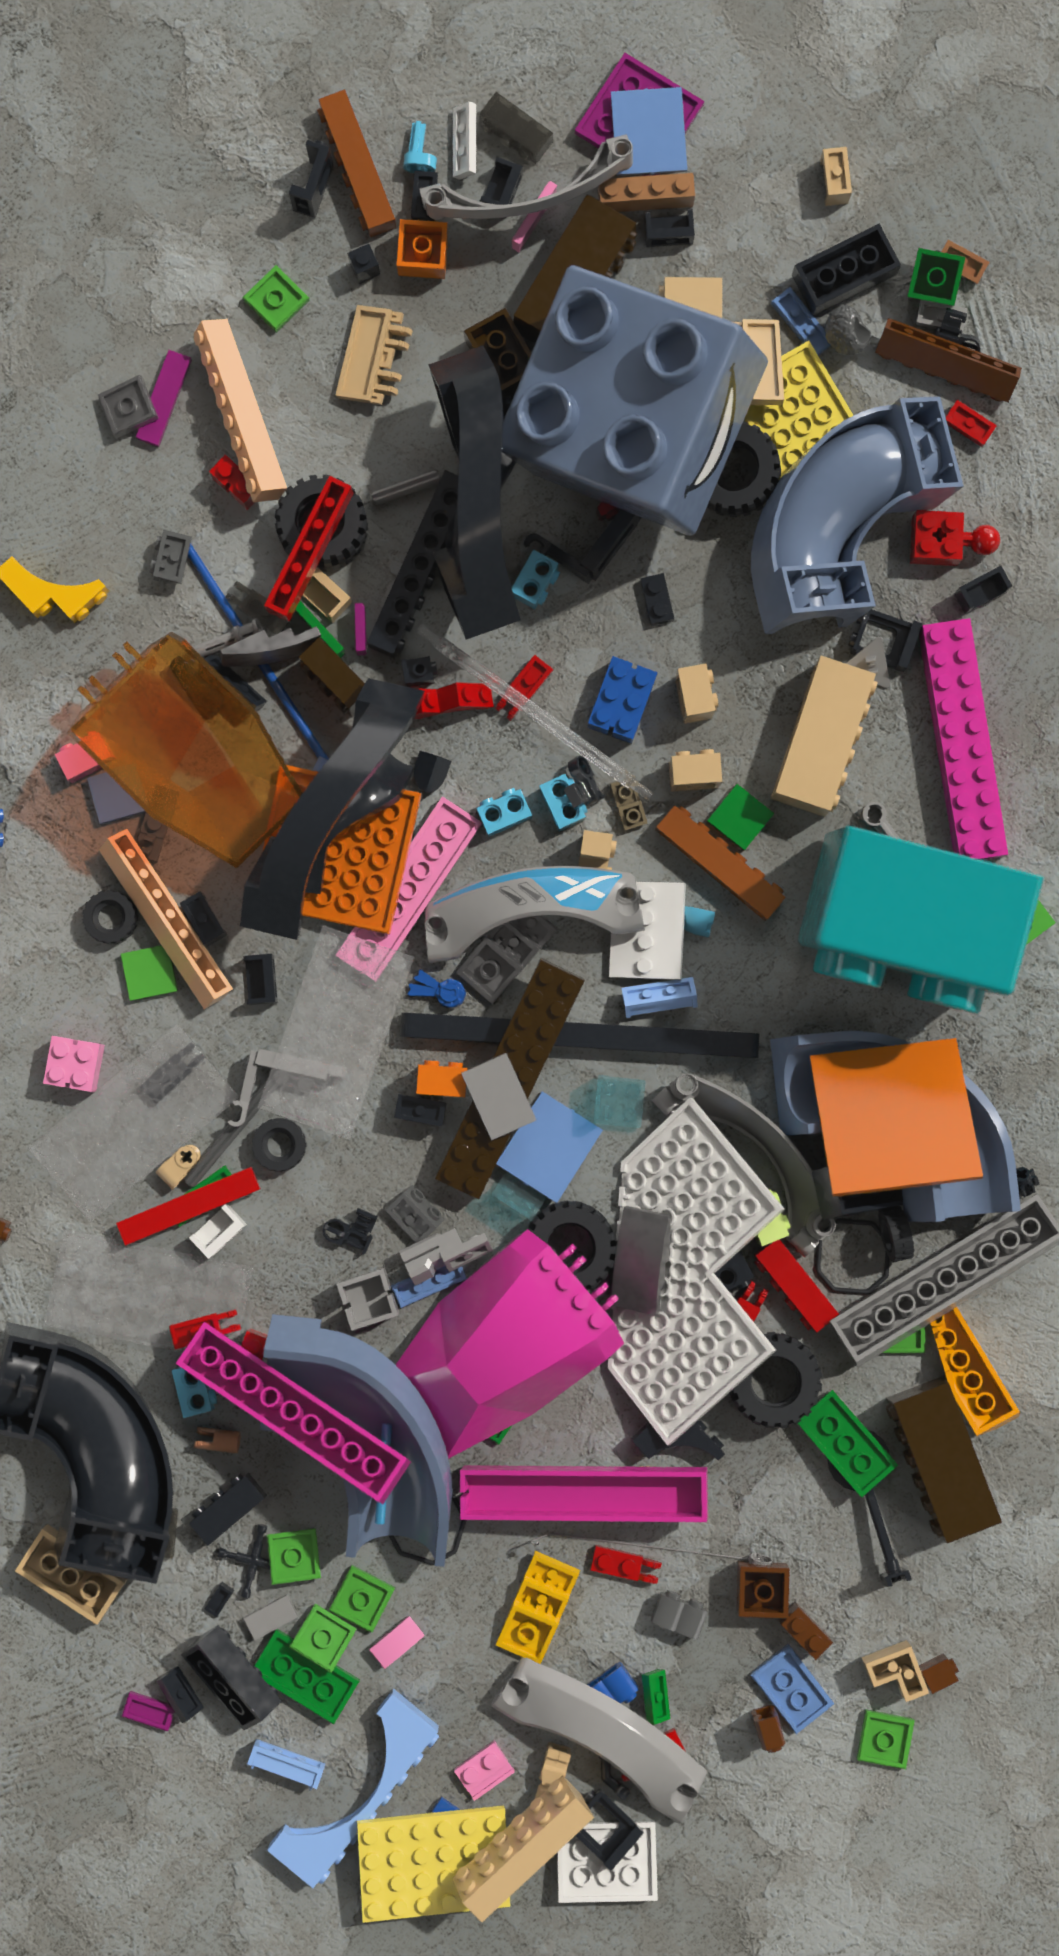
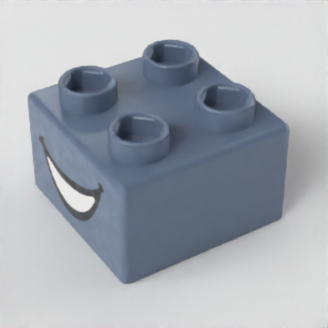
(632, 399)

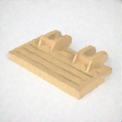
(767, 337)
(368, 351)

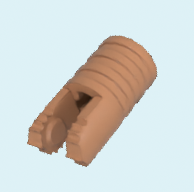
(223, 1440)

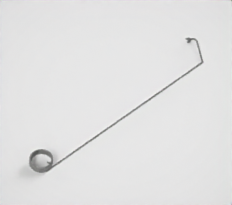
(755, 1558)

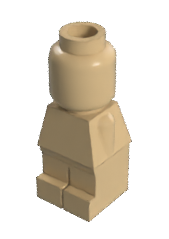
(553, 1766)

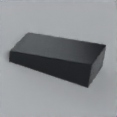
(219, 1599)

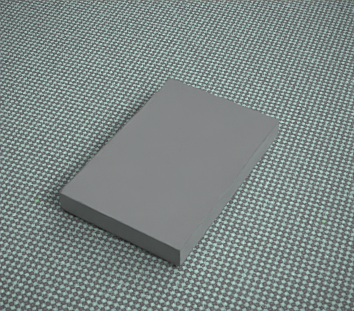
(498, 1096)

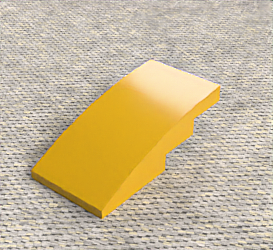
(537, 1607)

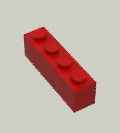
(796, 1285)

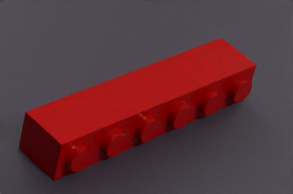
(309, 548)

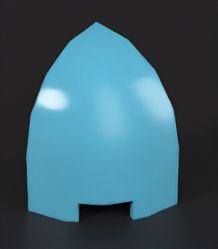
(698, 921)

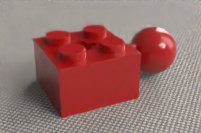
(950, 528)

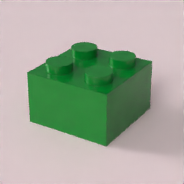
(936, 276)

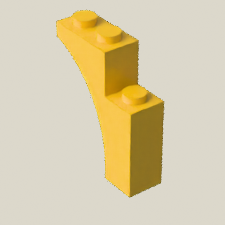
(41, 595)

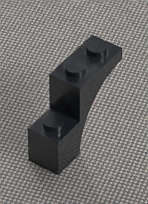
(651, 1442)

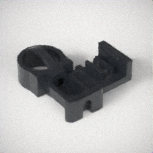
(951, 330)
(587, 788)
(358, 1232)

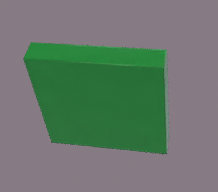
(740, 817)

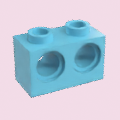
(529, 577)
(558, 804)
(506, 818)
(187, 1390)

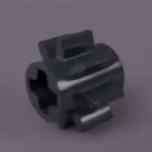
(1026, 1181)

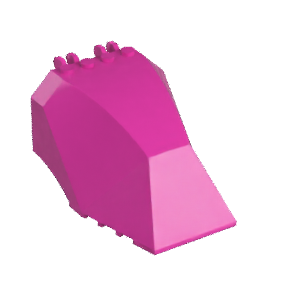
(508, 1342)

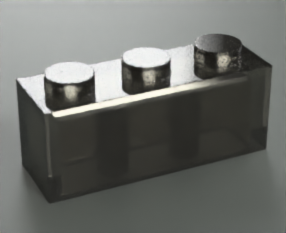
(515, 128)

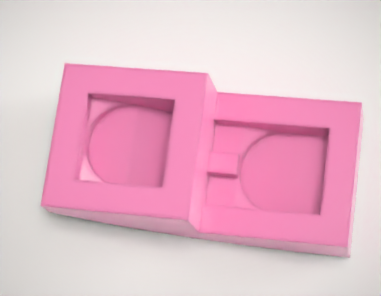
(396, 1642)

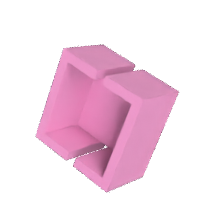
(73, 1064)

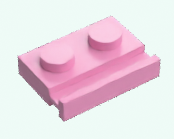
(484, 1770)

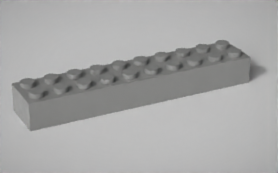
(946, 1281)

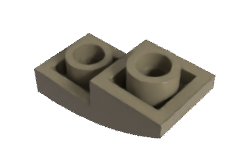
(628, 806)

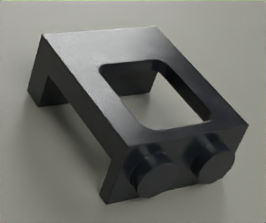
(308, 199)
(904, 641)
(620, 1841)

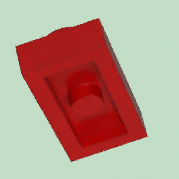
(970, 423)

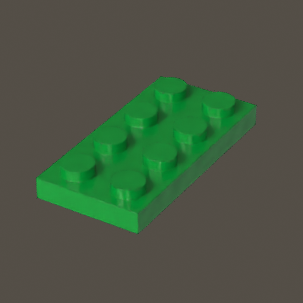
(847, 1443)
(303, 1680)

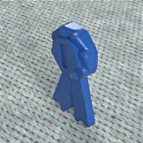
(448, 992)

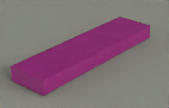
(165, 396)

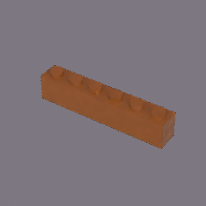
(357, 163)
(720, 863)

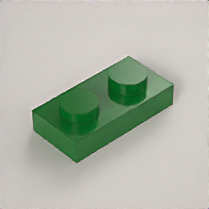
(656, 1696)

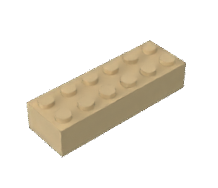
(522, 1848)

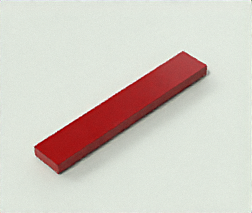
(188, 1206)

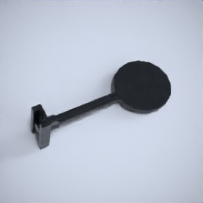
(891, 1564)

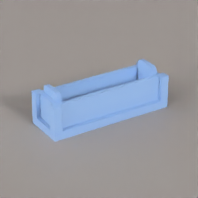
(659, 996)
(286, 1763)

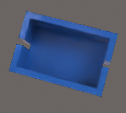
(622, 699)

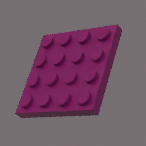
(629, 75)

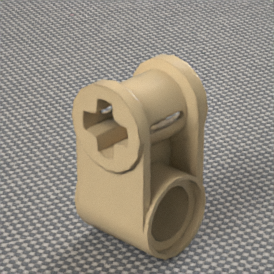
(176, 1168)

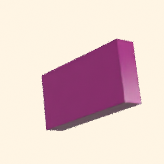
(360, 629)
(148, 1711)

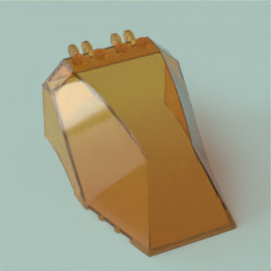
(188, 749)

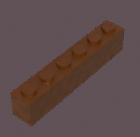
(948, 360)

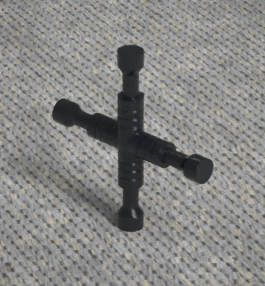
(253, 1560)

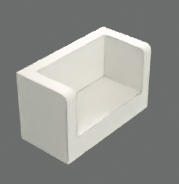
(218, 1231)

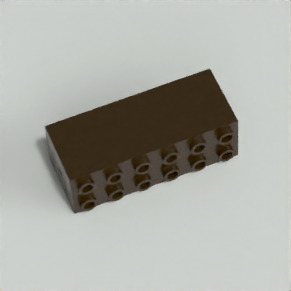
(593, 241)
(942, 1460)

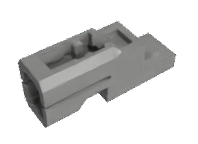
(442, 1250)

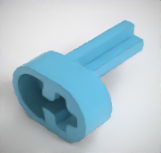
(415, 159)

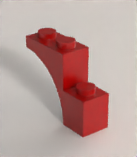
(455, 698)

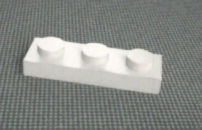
(464, 140)

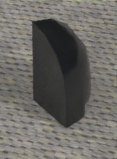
(430, 771)

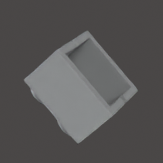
(368, 1298)

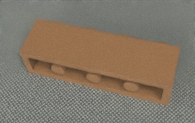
(648, 192)

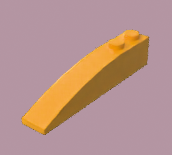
(972, 1376)

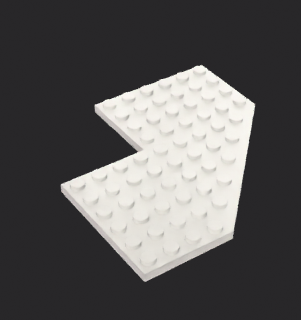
(701, 1337)

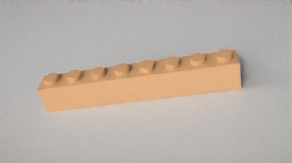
(239, 410)
(165, 918)

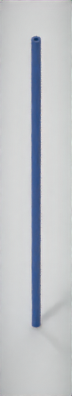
(265, 668)

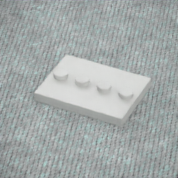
(658, 949)
(586, 1878)

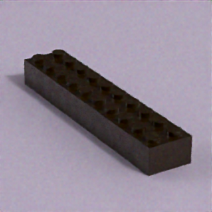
(528, 1045)

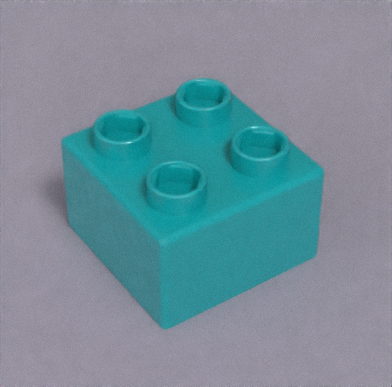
(918, 912)

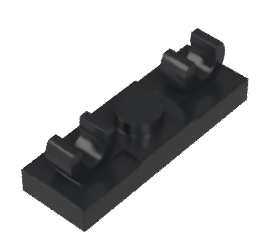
(236, 682)

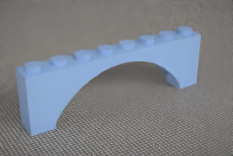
(315, 1849)

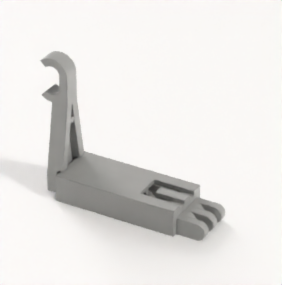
(262, 1059)

